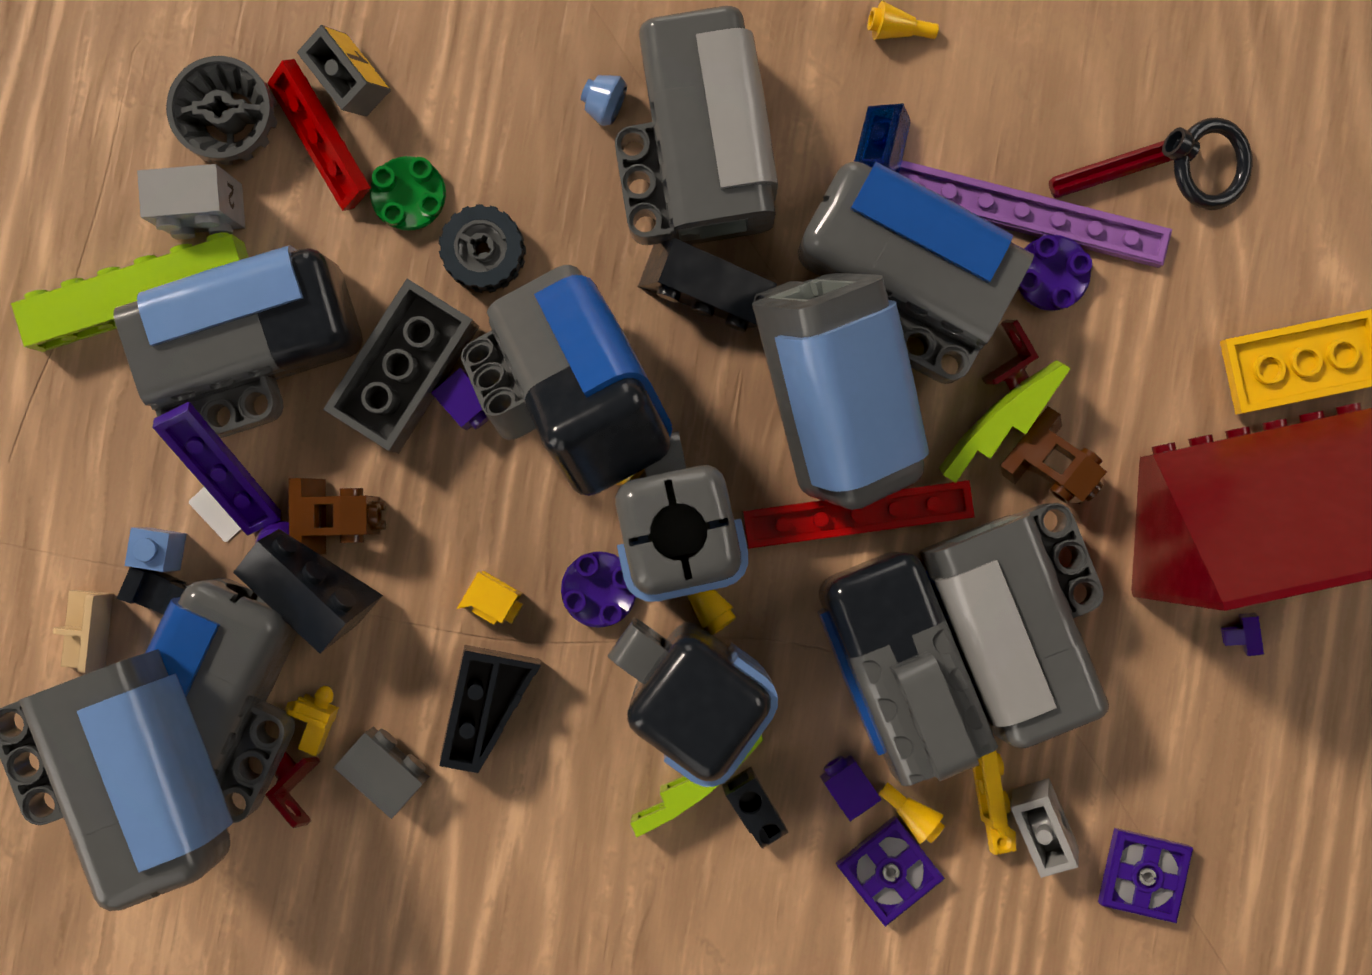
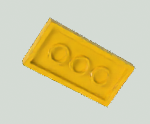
(1299, 362)

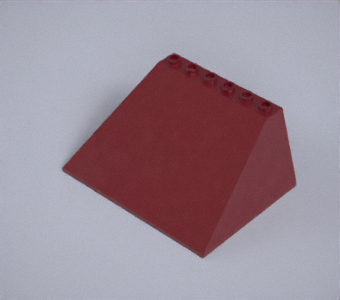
(1256, 513)

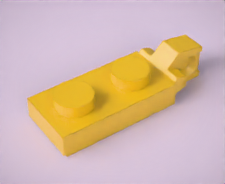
(994, 803)

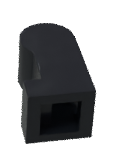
(150, 589)
(754, 808)

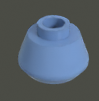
(604, 98)

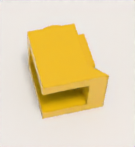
(492, 599)

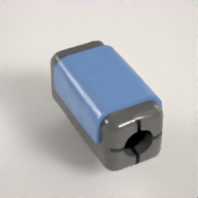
(843, 387)
(678, 530)
(123, 776)

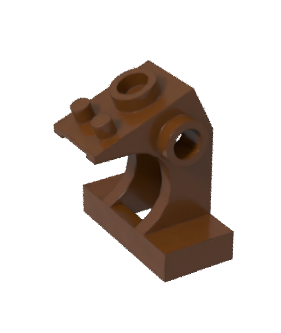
(1080, 478)
(352, 514)

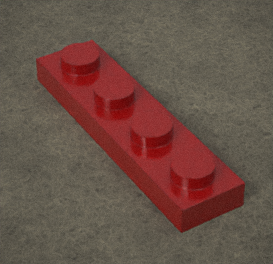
(318, 134)

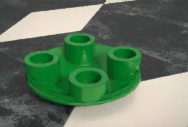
(407, 193)

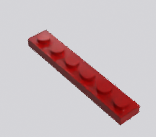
(826, 520)

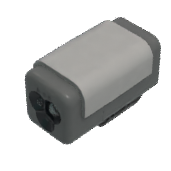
(707, 135)
(1016, 623)

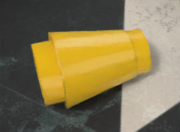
(712, 610)

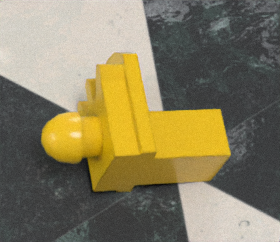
(319, 718)

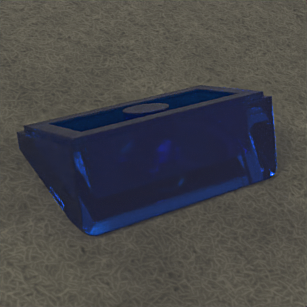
(884, 136)

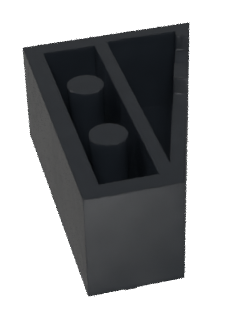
(703, 282)
(306, 589)
(483, 700)

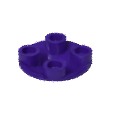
(1057, 273)
(596, 590)

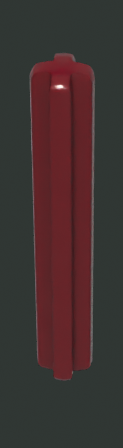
(1107, 170)

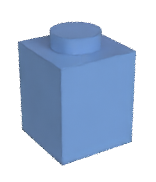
(155, 549)

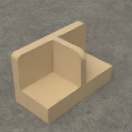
(86, 630)

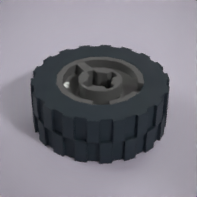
(485, 270)

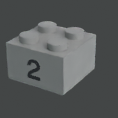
(191, 200)

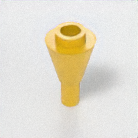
(892, 22)
(919, 818)

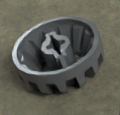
(205, 93)

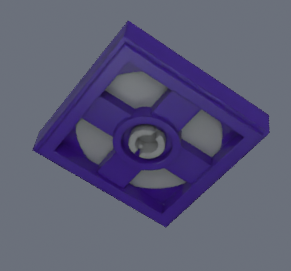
(890, 871)
(1145, 875)

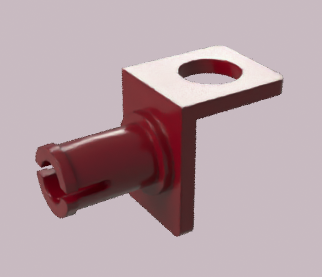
(1014, 371)
(288, 776)

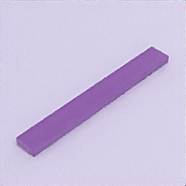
(1047, 216)

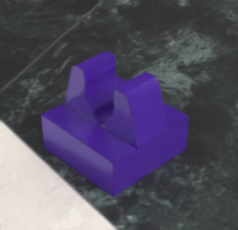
(1245, 634)

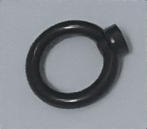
(1183, 147)

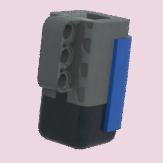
(571, 374)
(904, 669)

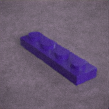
(216, 468)

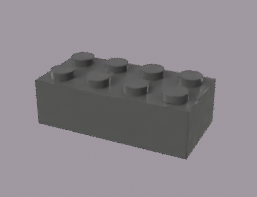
(401, 366)

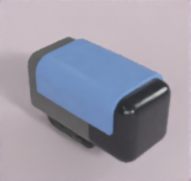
(236, 332)
(695, 698)

